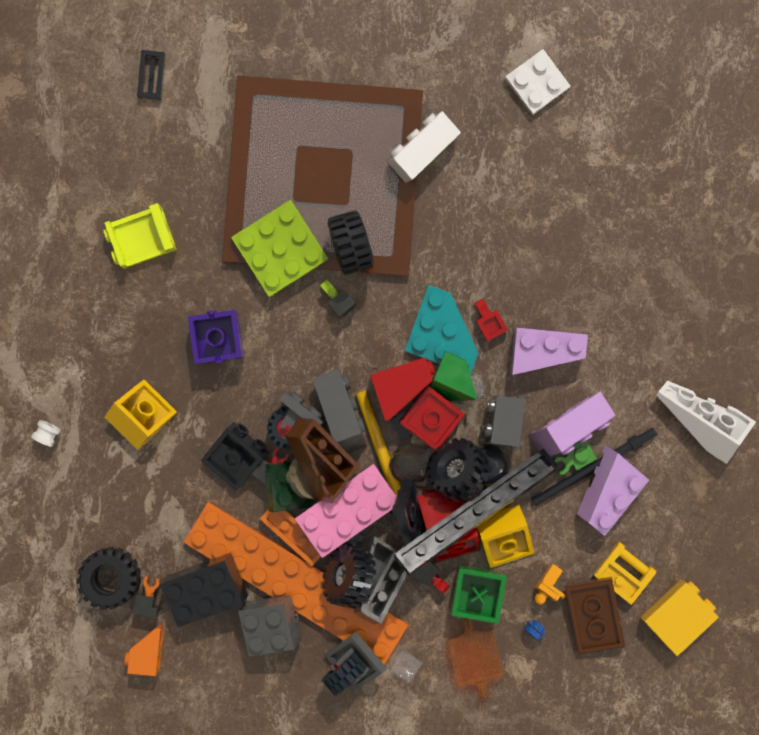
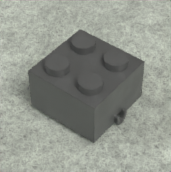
(505, 420)
(269, 625)

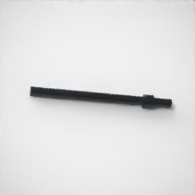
(634, 443)

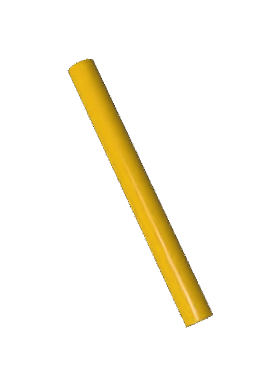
(377, 439)

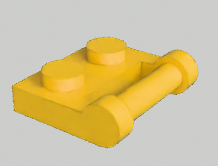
(624, 583)

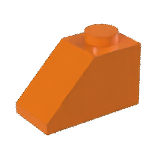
(145, 655)

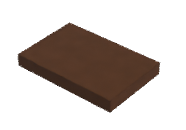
(595, 615)

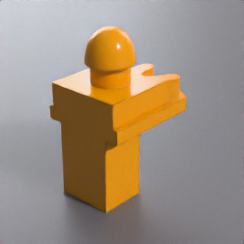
(545, 586)

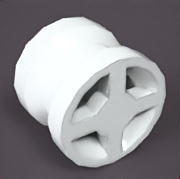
(45, 433)

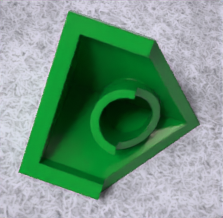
(453, 379)

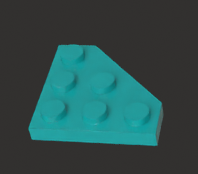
(440, 329)

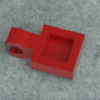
(491, 322)

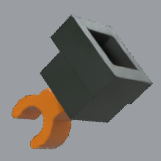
(146, 602)

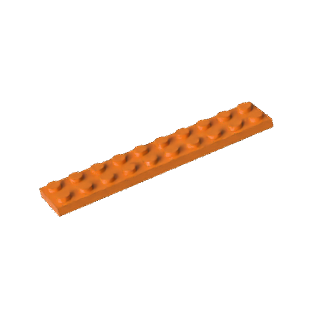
(284, 573)

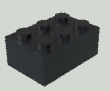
(204, 590)

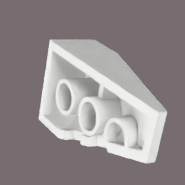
(713, 426)

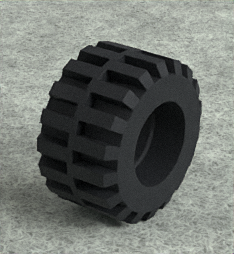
(350, 242)
(92, 589)

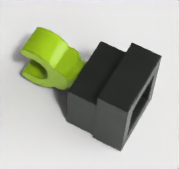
(340, 302)

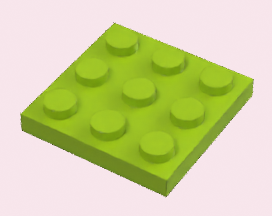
(280, 248)

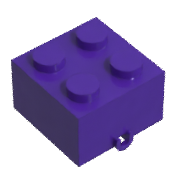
(216, 337)

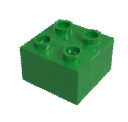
(478, 594)

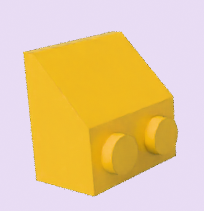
(140, 414)
(505, 537)

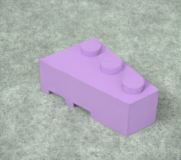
(542, 348)
(573, 425)
(611, 491)

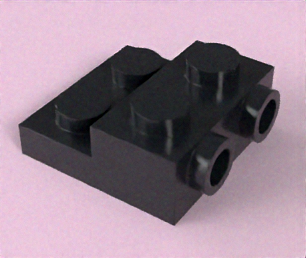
(235, 455)

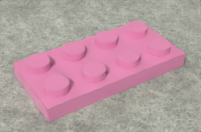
(355, 508)

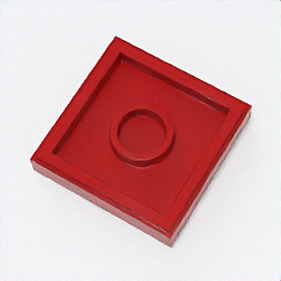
(431, 418)

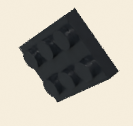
(408, 513)

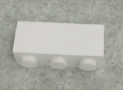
(423, 146)

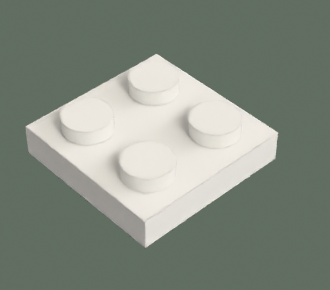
(537, 82)

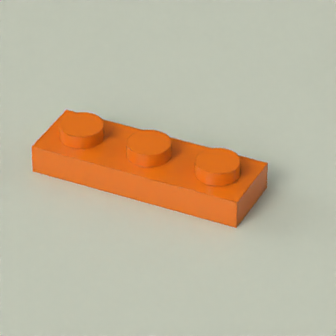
(291, 533)

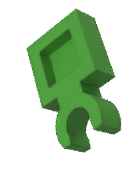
(578, 457)

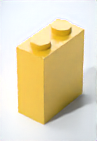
(680, 616)

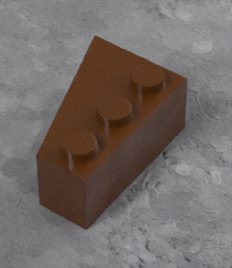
(321, 459)

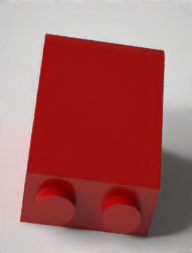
(401, 384)
(436, 508)

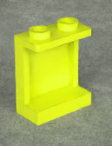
(140, 237)

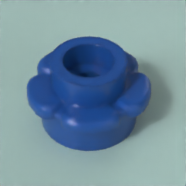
(535, 629)

